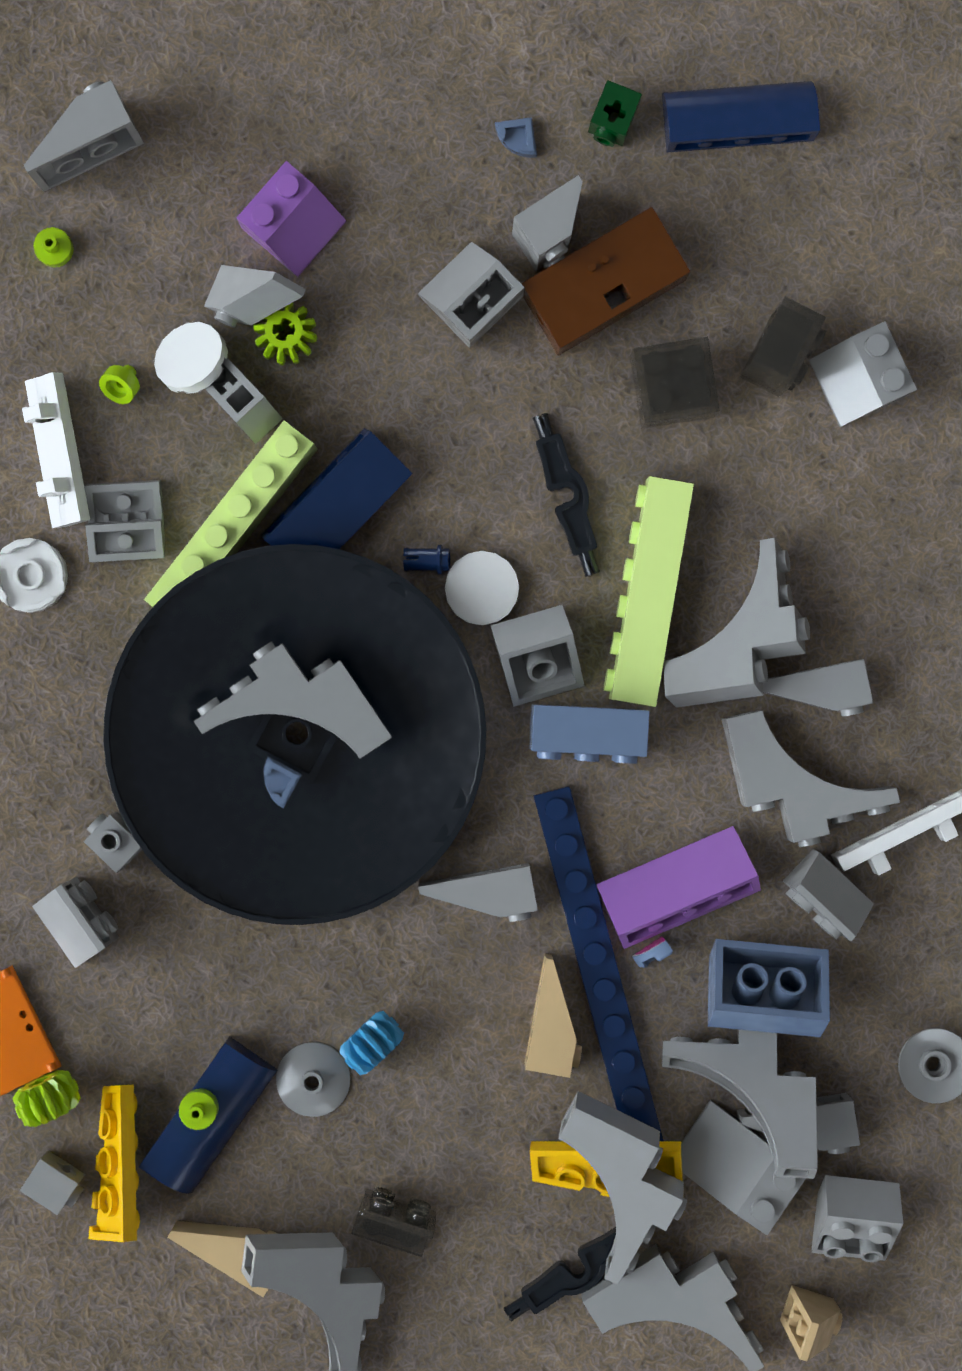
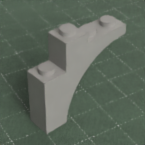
(734, 660)
(283, 689)
(805, 801)
(779, 1104)
(625, 1160)
(316, 1274)
(691, 1298)

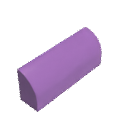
(679, 887)

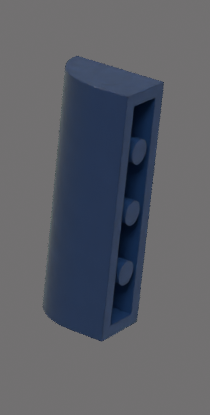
(740, 116)
(341, 496)
(184, 1154)

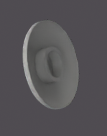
(317, 1061)
(935, 1084)

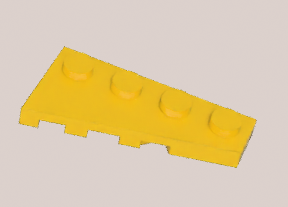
(116, 1164)
(564, 1167)

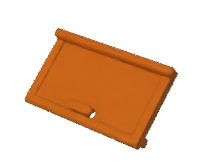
(23, 1052)

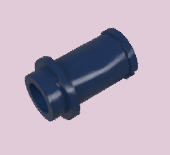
(428, 559)

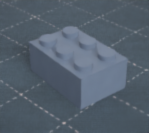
(589, 732)
(768, 988)

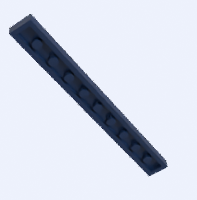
(595, 956)

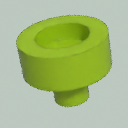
(53, 247)
(119, 383)
(201, 1101)

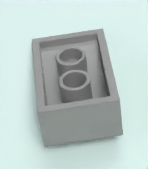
(85, 136)
(736, 1168)

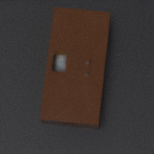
(605, 281)

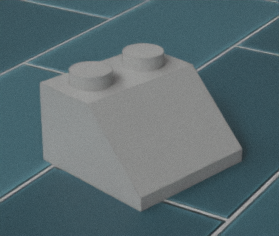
(547, 225)
(862, 374)
(538, 655)

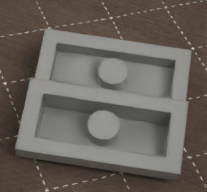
(125, 521)

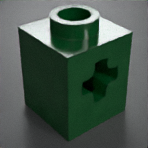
(616, 99)

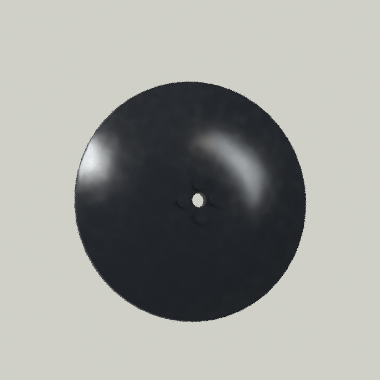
(353, 823)

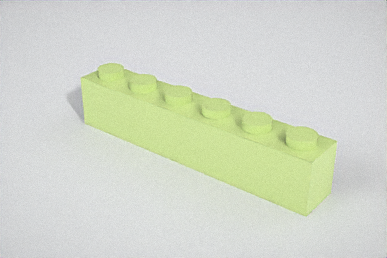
(241, 507)
(650, 591)

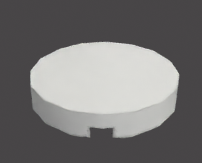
(190, 357)
(42, 580)
(481, 588)

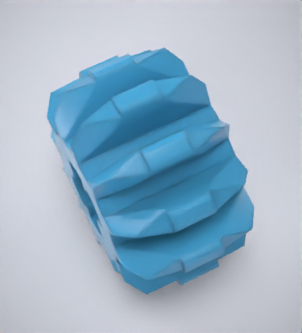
(371, 1043)

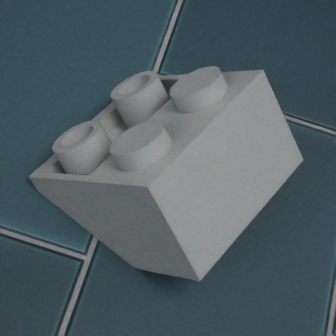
(472, 293)
(822, 888)
(76, 920)
(857, 1218)

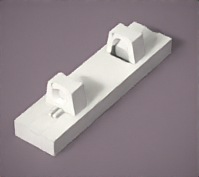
(56, 450)
(873, 846)

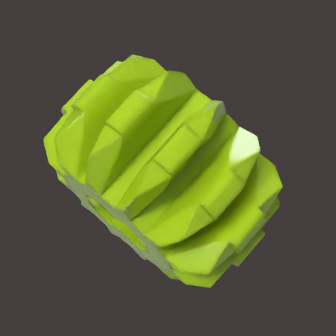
(293, 343)
(46, 1098)

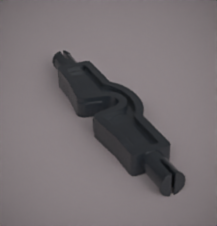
(561, 475)
(561, 1281)

